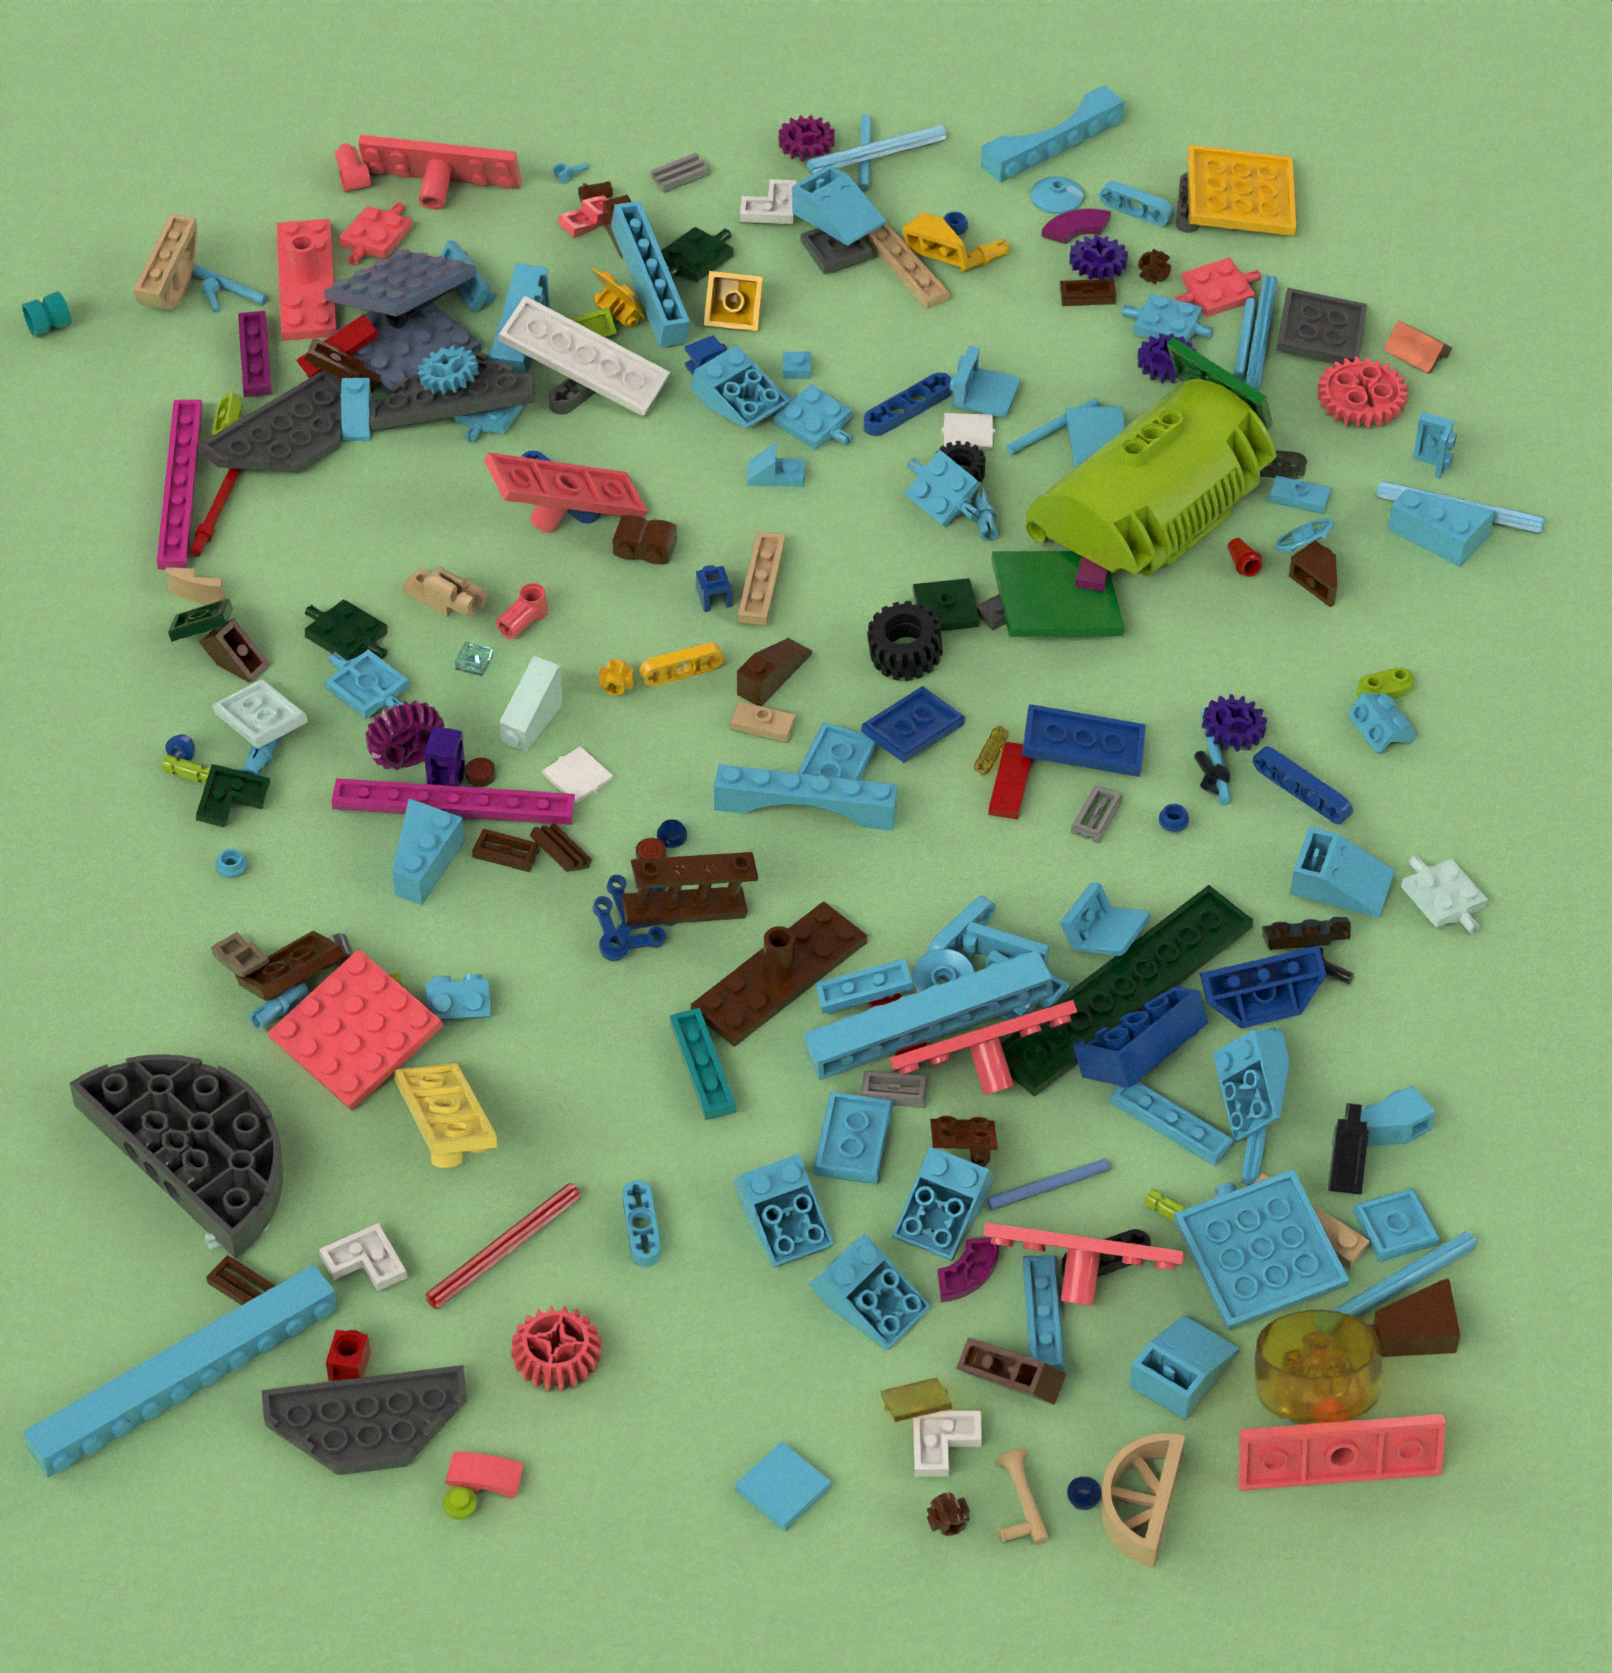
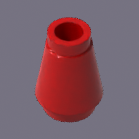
(1244, 557)

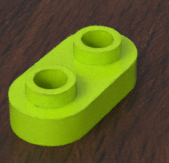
(226, 412)
(1393, 682)

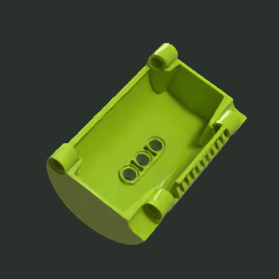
(1158, 481)

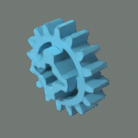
(448, 370)

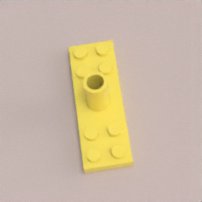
(445, 1112)

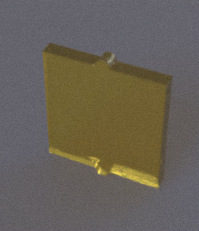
(916, 1399)

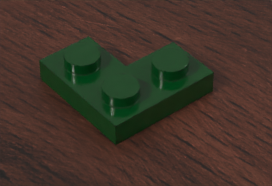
(229, 786)

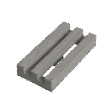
(679, 172)
(1089, 830)
(900, 1095)

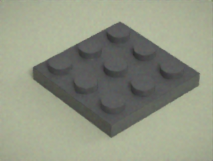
(1321, 326)

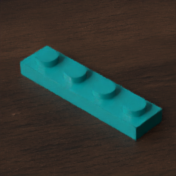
(702, 1064)

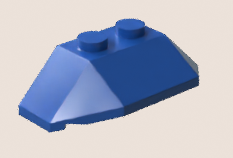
(1265, 987)

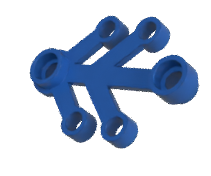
(620, 935)

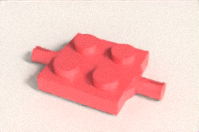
(376, 232)
(1218, 287)

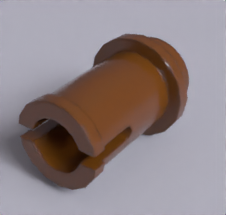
(595, 190)

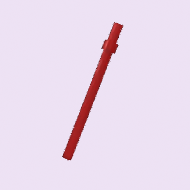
(206, 530)

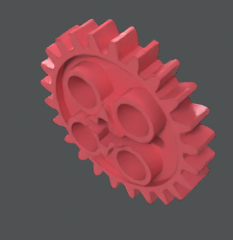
(1362, 392)

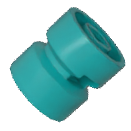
(43, 315)

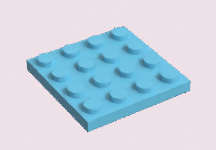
(1260, 1249)

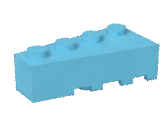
(529, 282)

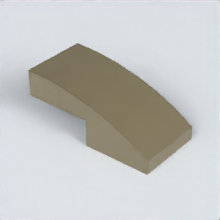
(239, 955)

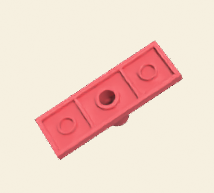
(439, 165)
(304, 274)
(563, 487)
(985, 1047)
(1083, 1256)
(1341, 1452)

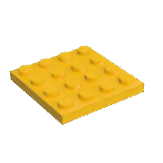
(1241, 190)

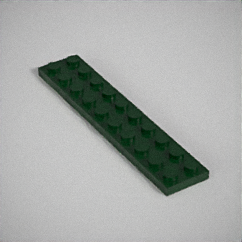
(1127, 982)

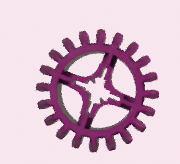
(402, 734)

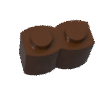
(644, 539)

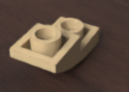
(186, 585)

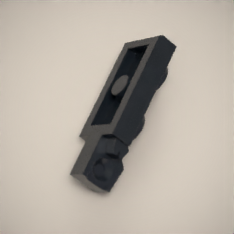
(1349, 1152)

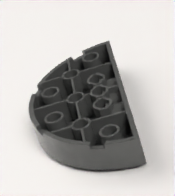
(195, 1136)

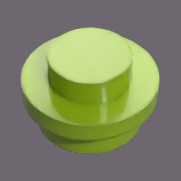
(460, 1503)

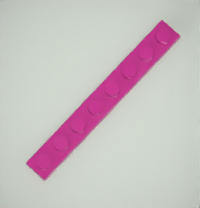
(179, 484)
(457, 800)

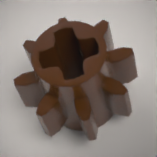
(1154, 266)
(948, 1514)

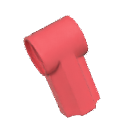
(352, 172)
(527, 608)

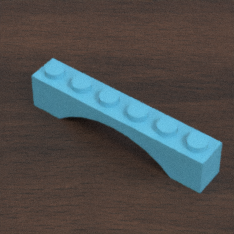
(1014, 154)
(751, 788)

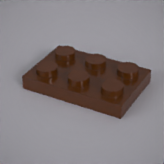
(292, 965)

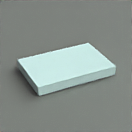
(260, 713)

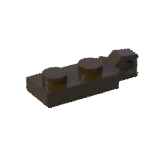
(1306, 934)

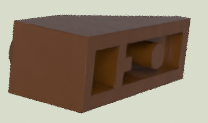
(769, 670)
(1011, 1370)

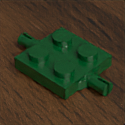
(697, 253)
(346, 630)

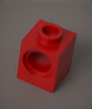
(348, 1367)

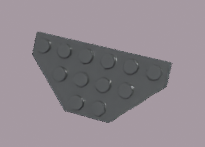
(493, 389)
(285, 432)
(367, 1419)

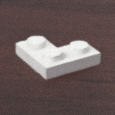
(770, 209)
(368, 1250)
(939, 1431)

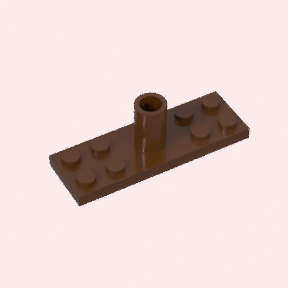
(779, 972)

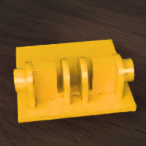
(619, 300)

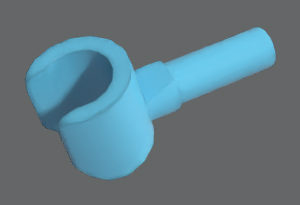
(564, 173)
(210, 287)

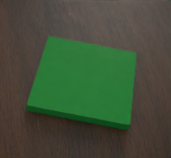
(1192, 365)
(1042, 596)

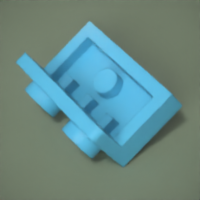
(1435, 441)
(1381, 721)
(460, 998)

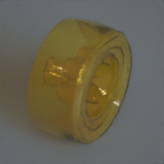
(1336, 1363)

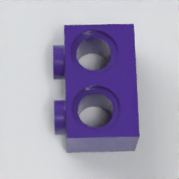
(445, 757)

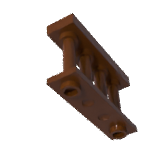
(689, 904)

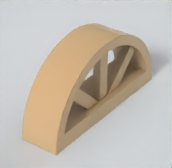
(169, 265)
(1134, 1455)

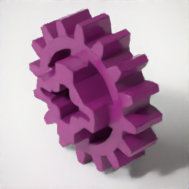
(806, 137)

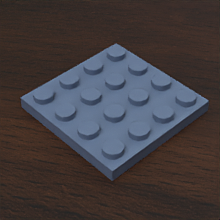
(400, 282)
(401, 350)

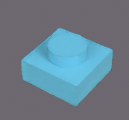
(796, 365)

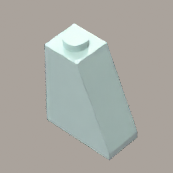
(532, 704)

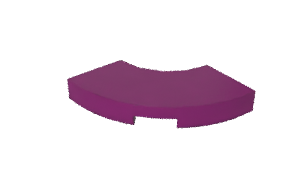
(1076, 223)
(969, 1271)

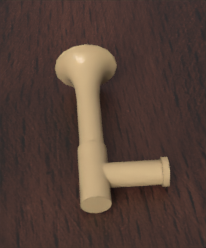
(1014, 1463)

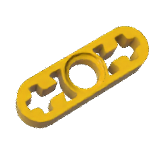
(655, 670)

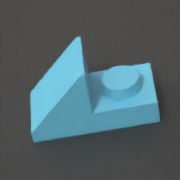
(772, 471)

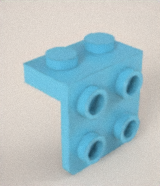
(981, 388)
(1098, 927)

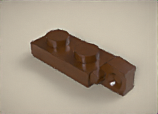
(338, 362)

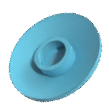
(1057, 195)
(939, 965)

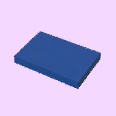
(913, 724)

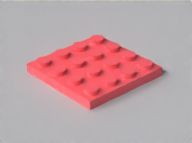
(355, 1029)

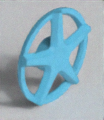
(1304, 535)

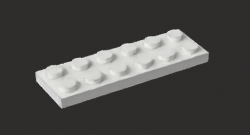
(583, 356)

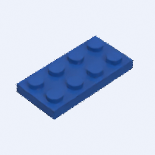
(1083, 740)

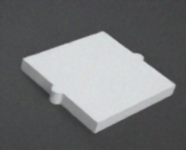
(970, 428)
(578, 774)

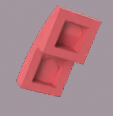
(585, 219)
(484, 1472)

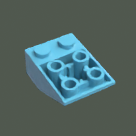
(835, 205)
(737, 388)
(1340, 874)
(1253, 1080)
(943, 1203)
(783, 1210)
(869, 1292)
(1181, 1365)

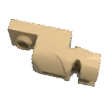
(445, 592)

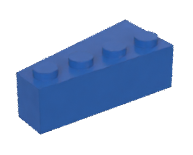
(1142, 1038)

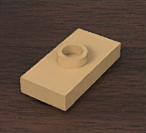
(763, 721)

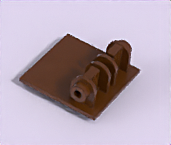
(973, 1134)

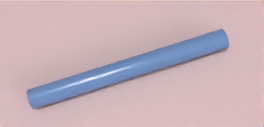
(1048, 1184)

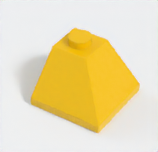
(733, 301)

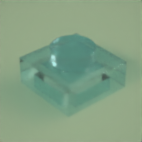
(473, 659)

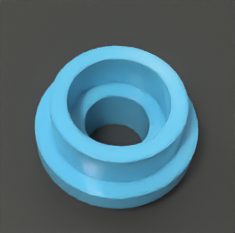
(231, 863)

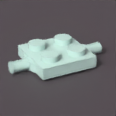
(1444, 893)

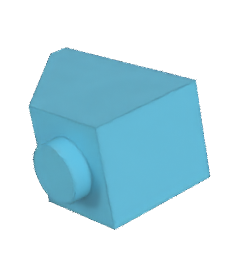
(355, 409)

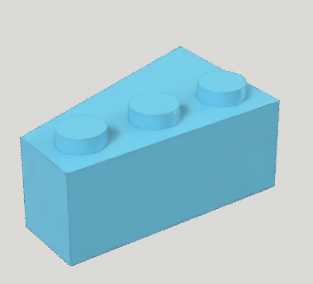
(1441, 524)
(425, 849)

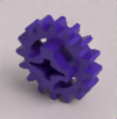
(1098, 257)
(1156, 360)
(1234, 722)

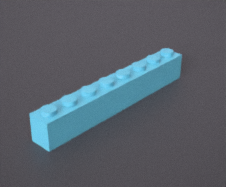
(928, 1014)

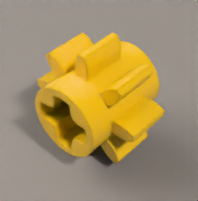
(616, 677)

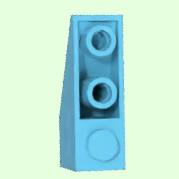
(1397, 1118)

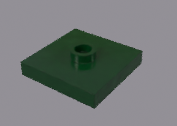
(950, 601)
(200, 619)

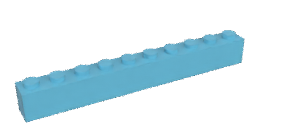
(180, 1371)

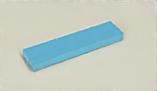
(1173, 1122)
(1043, 1310)

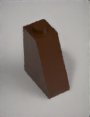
(1419, 1323)

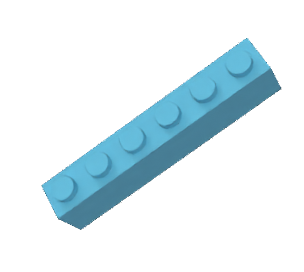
(650, 274)

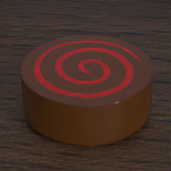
(480, 772)
(650, 848)

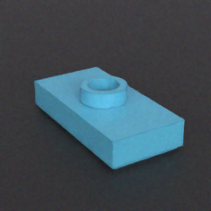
(1299, 494)

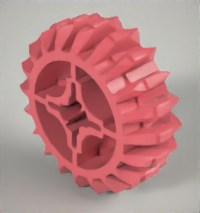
(570, 1360)

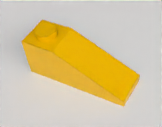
(935, 239)

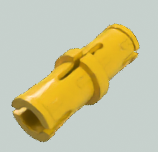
(984, 254)

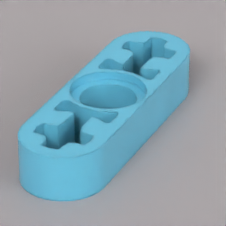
(1152, 210)
(952, 936)
(635, 1234)

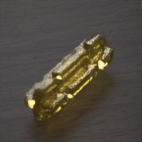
(991, 750)

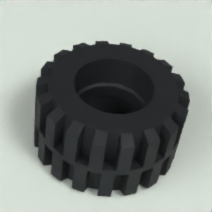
(901, 622)

